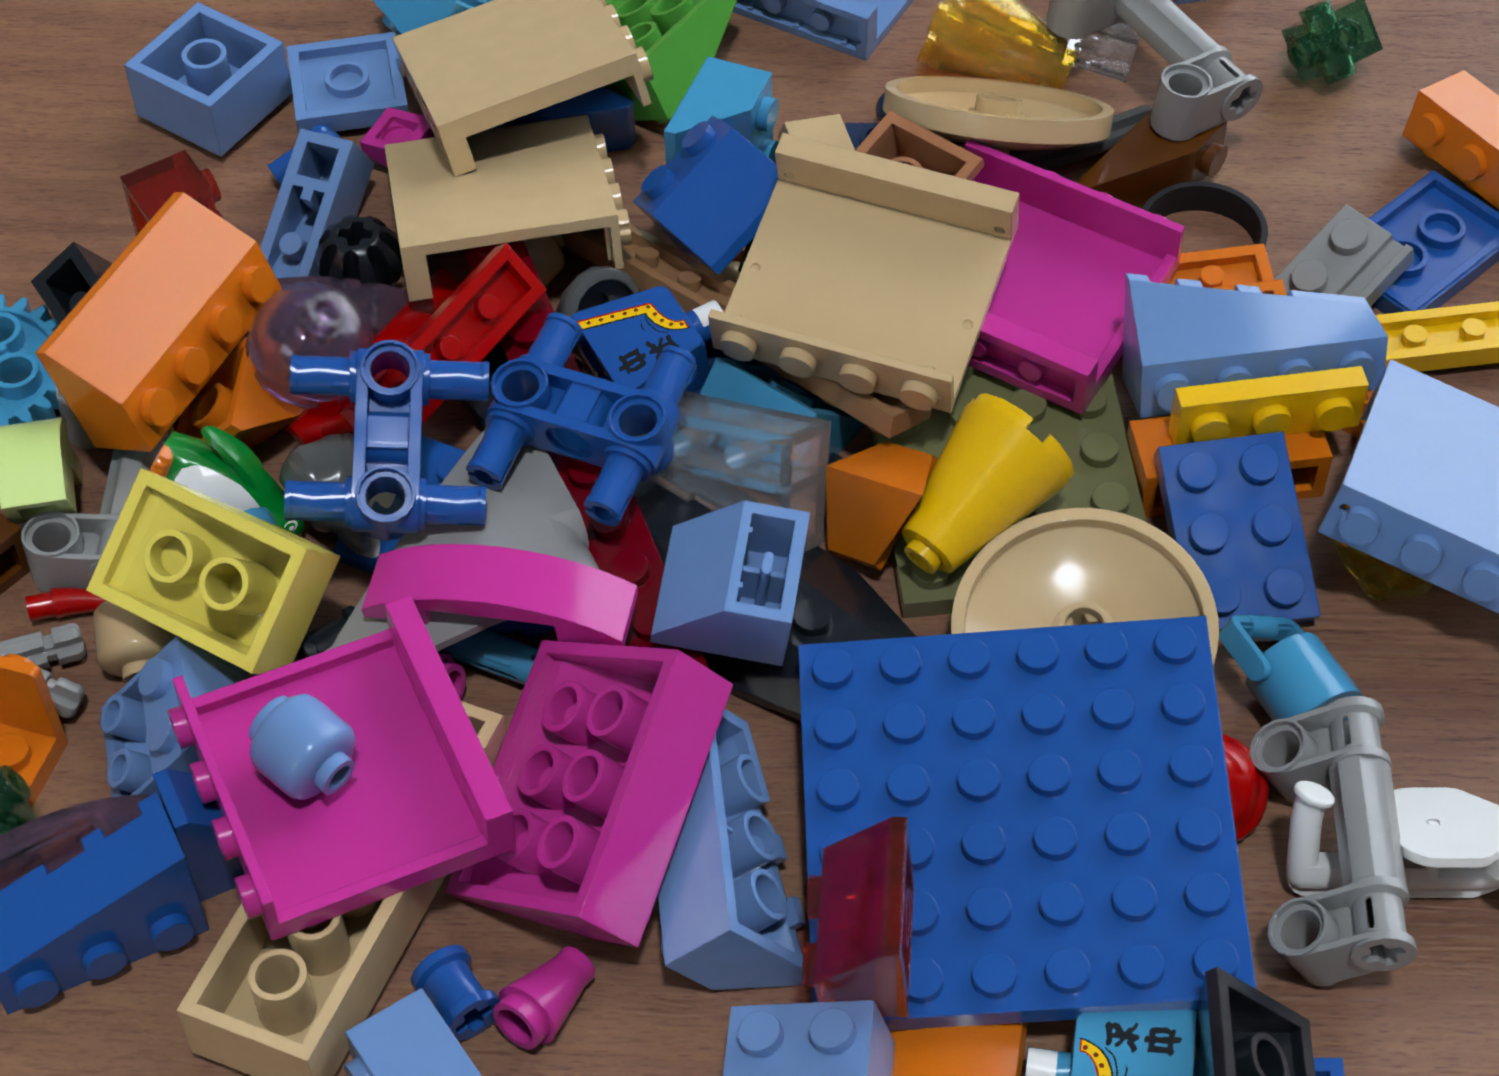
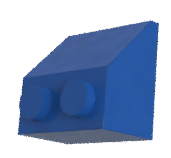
(710, 193)

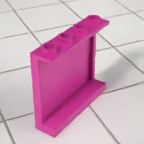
(1063, 285)
(406, 815)

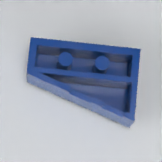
(97, 911)

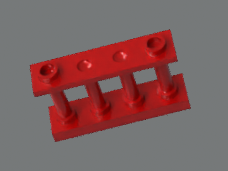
(452, 326)

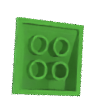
(676, 42)

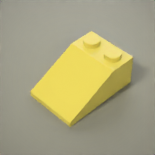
(212, 574)

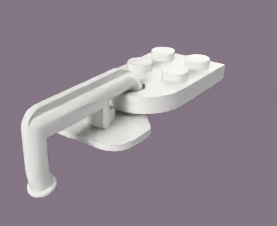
(1444, 839)

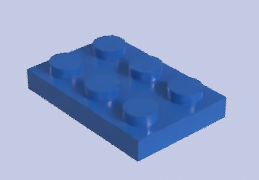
(1241, 524)

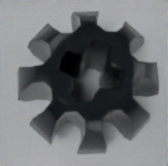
(360, 251)

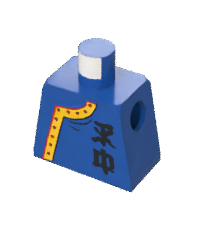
(628, 334)

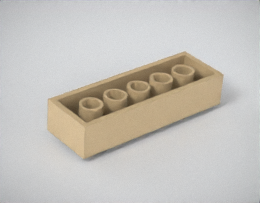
(293, 998)

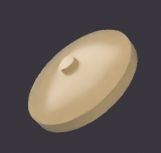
(999, 112)
(1081, 571)

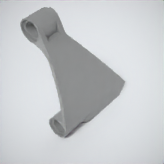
(526, 514)

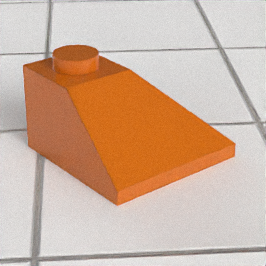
(237, 404)

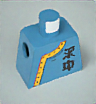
(1123, 1046)

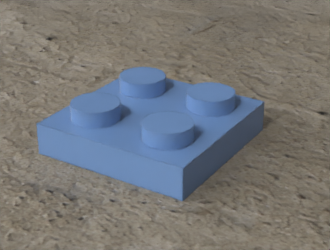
(346, 81)

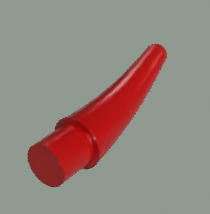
(61, 603)

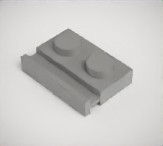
(1348, 259)

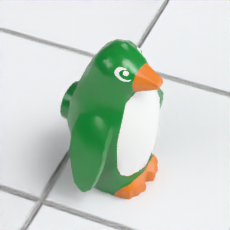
(223, 470)

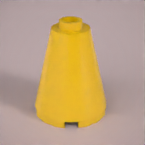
(983, 484)

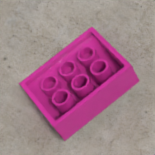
(597, 785)

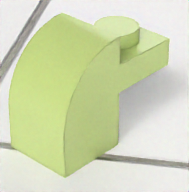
(37, 469)

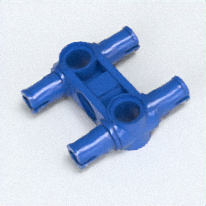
(582, 418)
(387, 440)

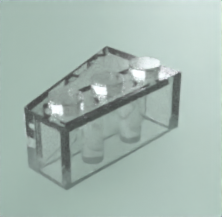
(749, 454)

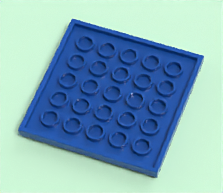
(1053, 809)

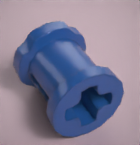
(456, 991)

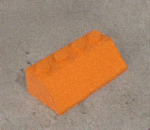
(157, 325)

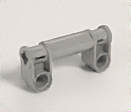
(1200, 83)
(67, 546)
(1364, 921)

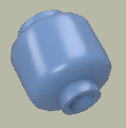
(302, 746)

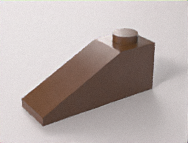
(1148, 162)

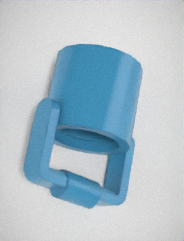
(1290, 675)

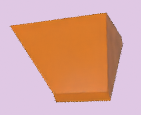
(872, 500)

